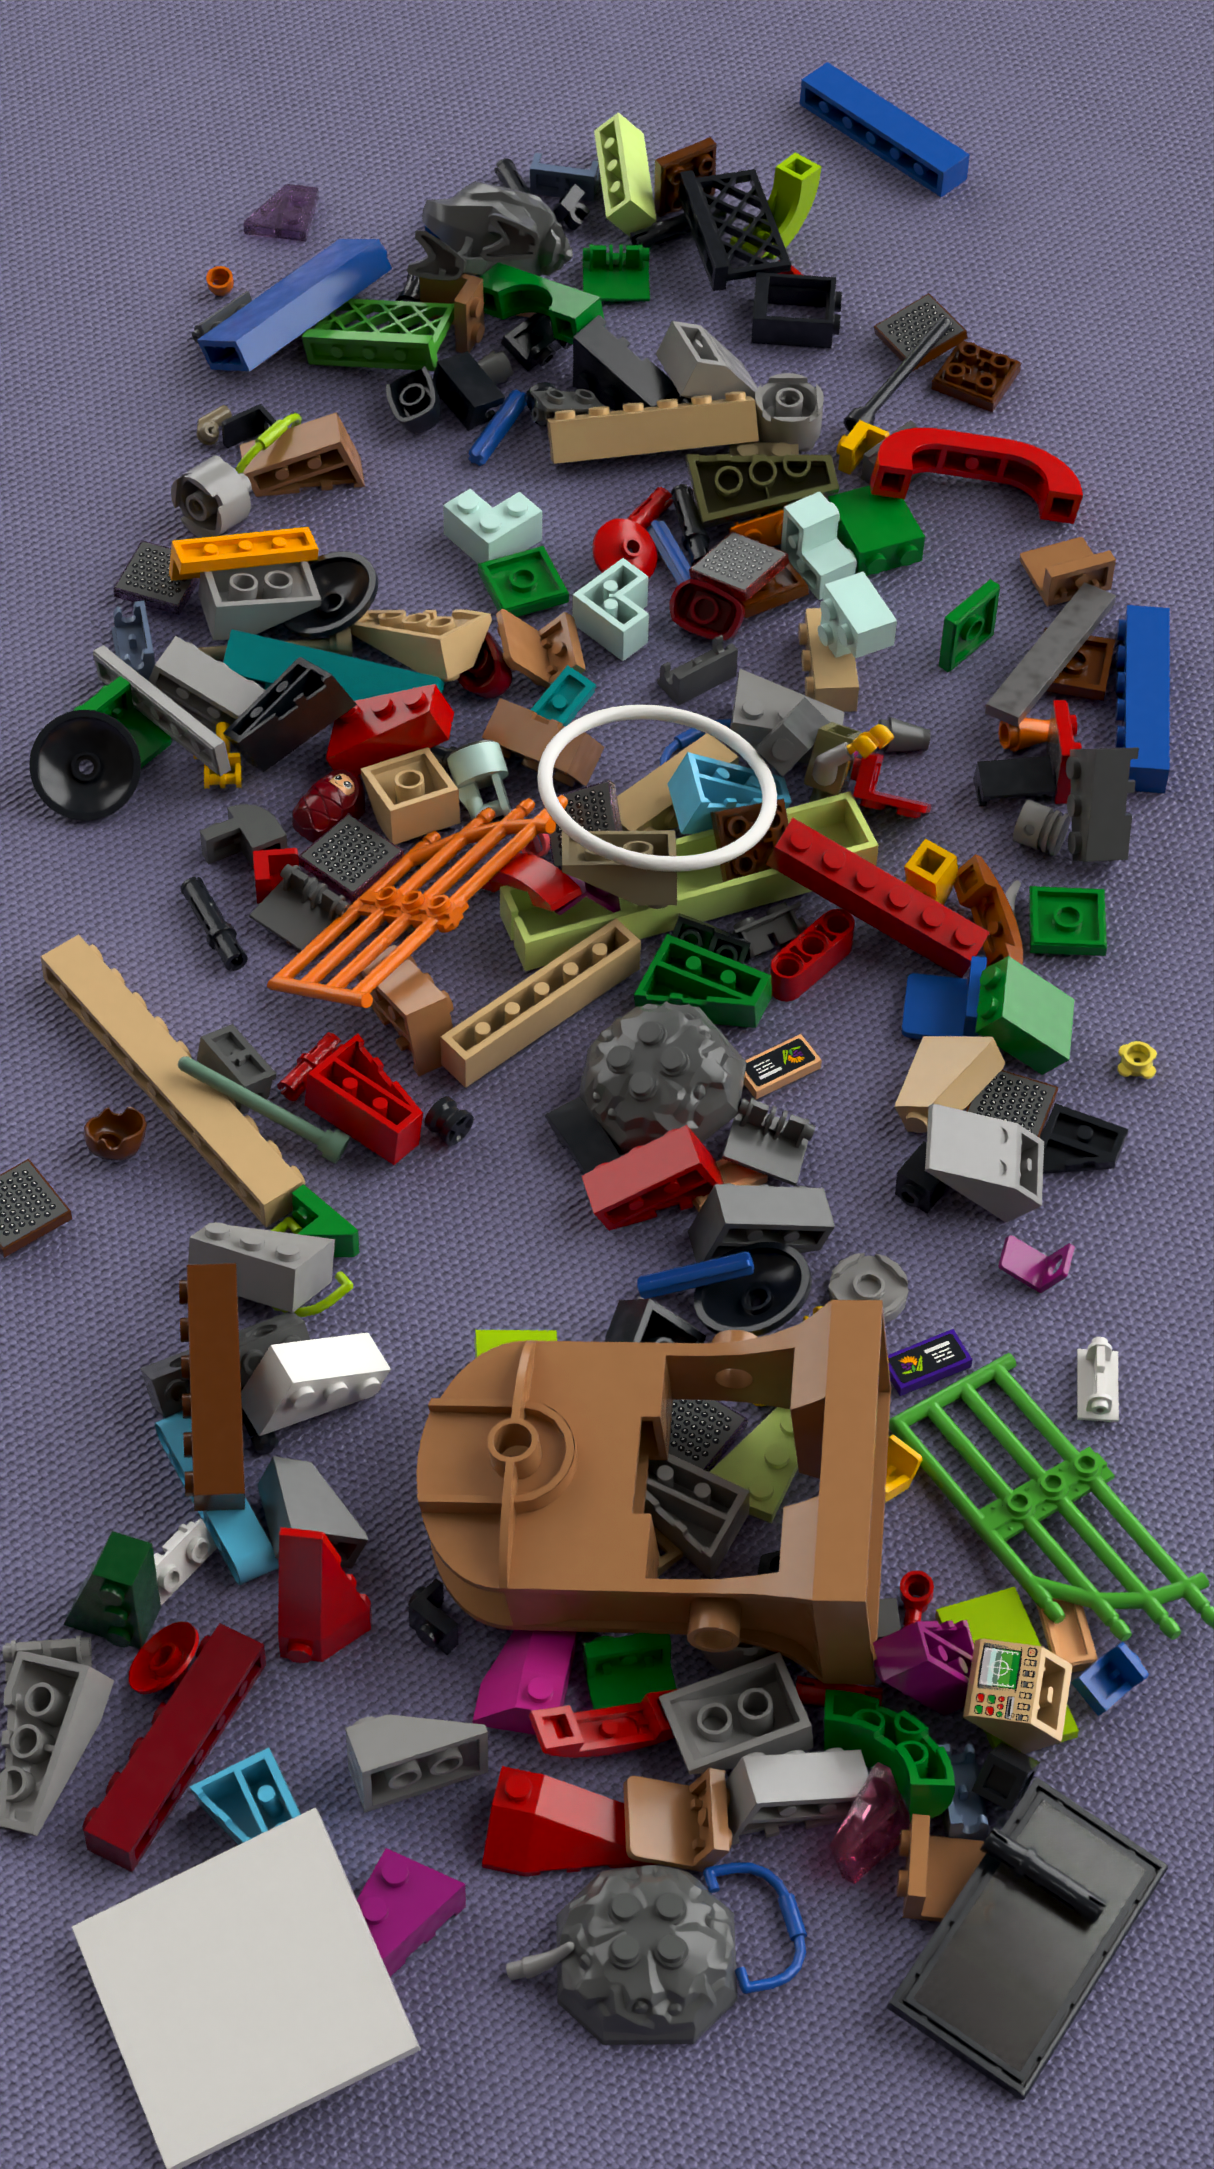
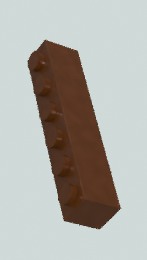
(214, 1387)

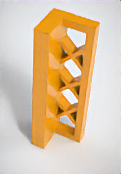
(240, 551)

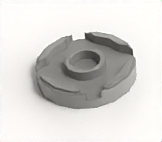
(870, 1279)

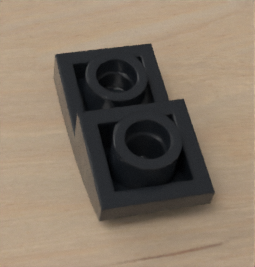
(711, 938)
(582, 1135)

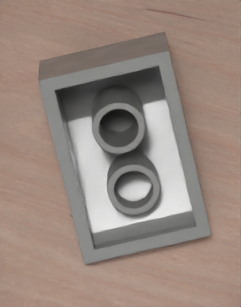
(256, 597)
(738, 1715)
(411, 1756)

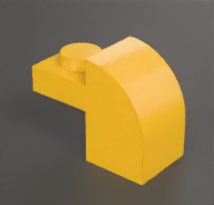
(932, 871)

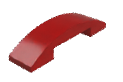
(543, 881)
(601, 1730)

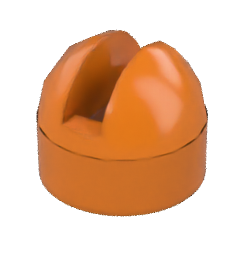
(222, 278)

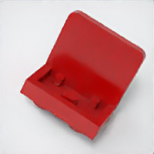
(866, 775)

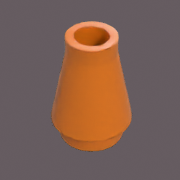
(1027, 734)

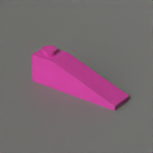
(526, 1677)

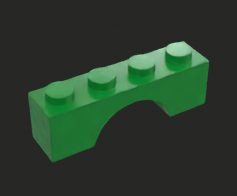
(515, 291)

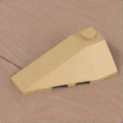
(427, 641)

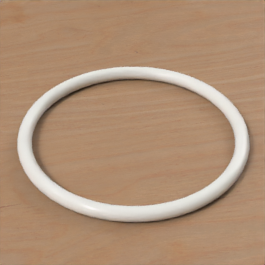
(647, 861)

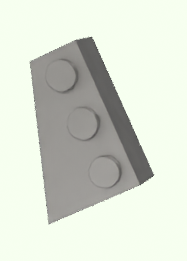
(203, 684)
(763, 704)
(793, 1789)

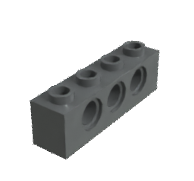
(164, 1377)

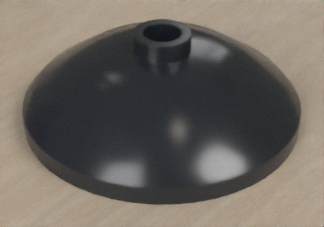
(346, 591)
(81, 738)
(760, 1300)

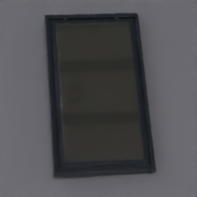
(1014, 1961)

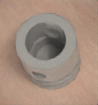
(1041, 827)

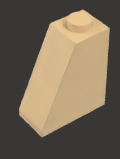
(948, 1074)

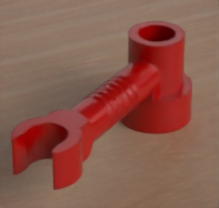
(915, 1584)

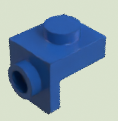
(1110, 1678)

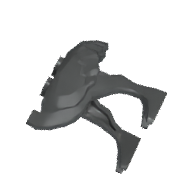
(488, 227)

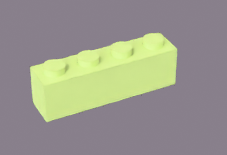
(624, 175)

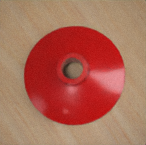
(612, 541)
(163, 1657)

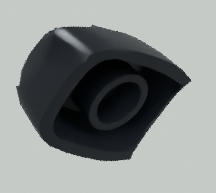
(415, 401)

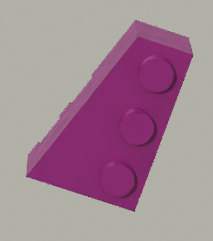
(928, 1663)
(407, 1905)

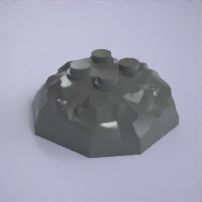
(661, 1073)
(646, 1957)

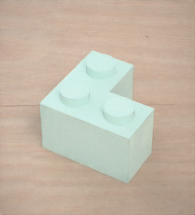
(492, 532)
(812, 542)
(613, 607)
(855, 618)

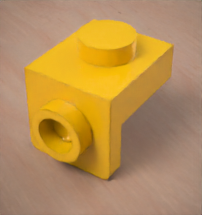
(859, 441)
(901, 1467)

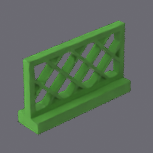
(383, 346)

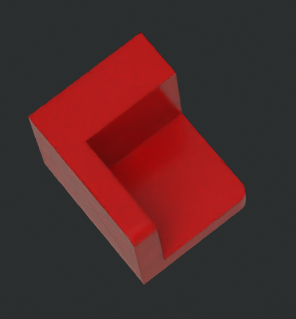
(268, 867)

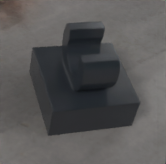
(569, 208)

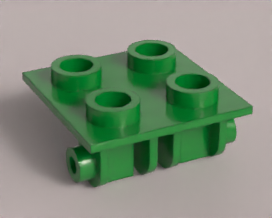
(616, 274)

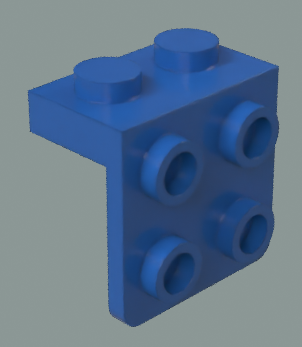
(942, 1003)

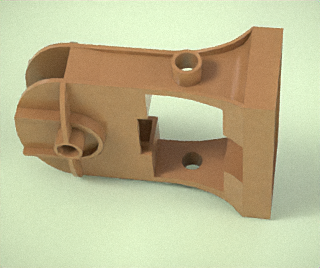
(543, 1477)

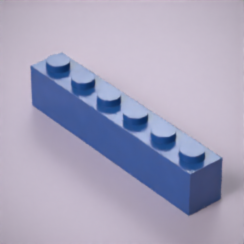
(884, 129)
(1145, 694)

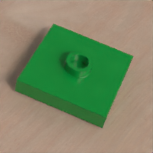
(523, 582)
(969, 625)
(1067, 921)

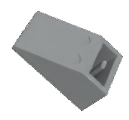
(701, 363)
(986, 1160)

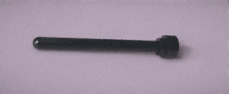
(867, 412)

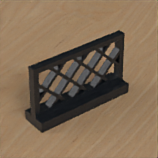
(708, 237)

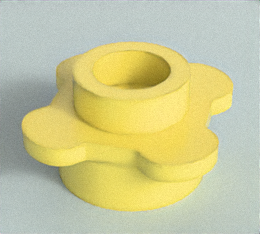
(1138, 1052)

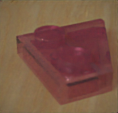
(870, 1826)

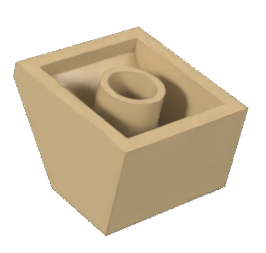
(411, 795)

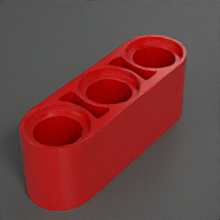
(812, 954)

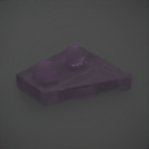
(285, 214)

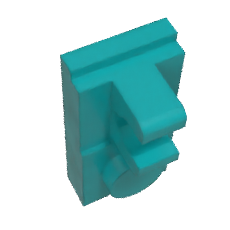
(565, 696)

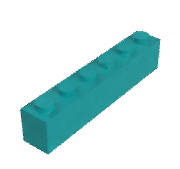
(267, 659)

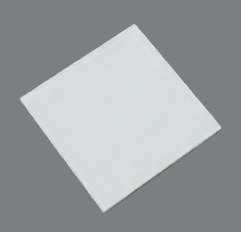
(244, 1990)

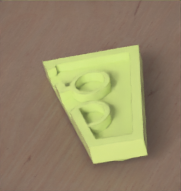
(763, 1464)

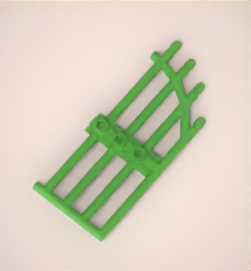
(1042, 1497)

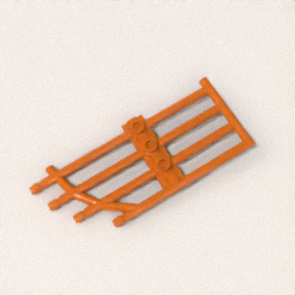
(409, 906)

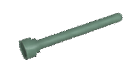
(329, 1143)

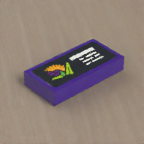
(928, 1362)

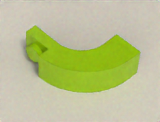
(790, 199)

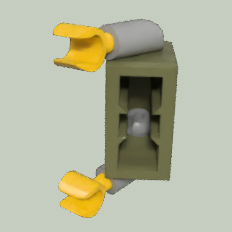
(835, 754)

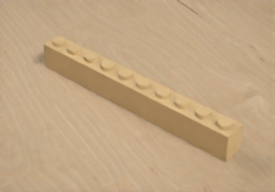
(151, 1058)

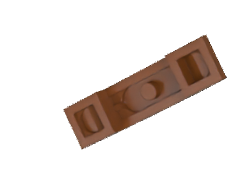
(982, 893)

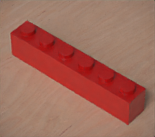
(877, 898)

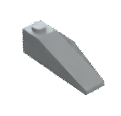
(49, 1724)

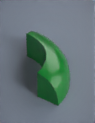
(896, 1741)

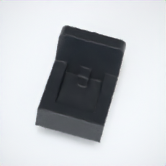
(431, 1623)

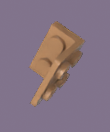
(1065, 566)

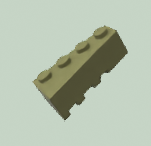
(746, 486)

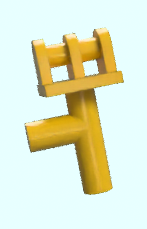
(231, 777)

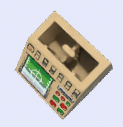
(1018, 1693)

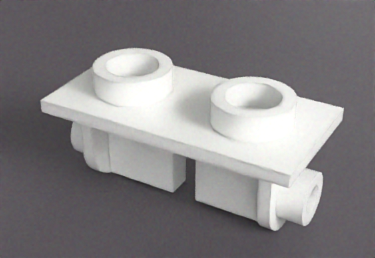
(1097, 1382)
(182, 1556)

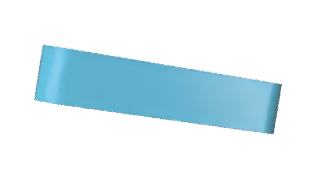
(233, 1531)

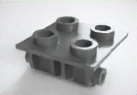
(299, 908)
(768, 1142)

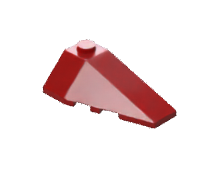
(316, 1599)
(552, 1826)

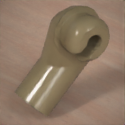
(209, 425)

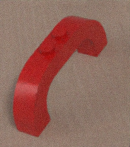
(980, 458)

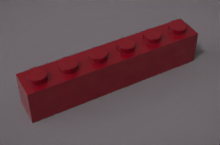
(174, 1747)

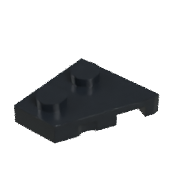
(1080, 1142)

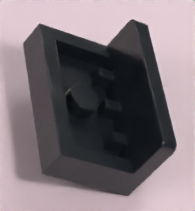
(533, 341)

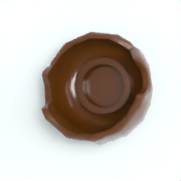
(114, 1134)

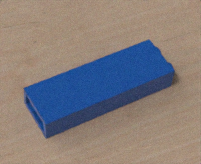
(294, 304)

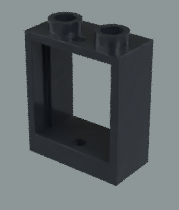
(799, 291)

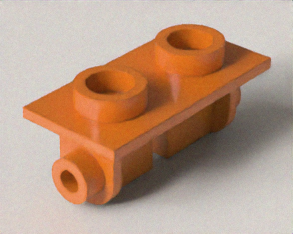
(763, 529)

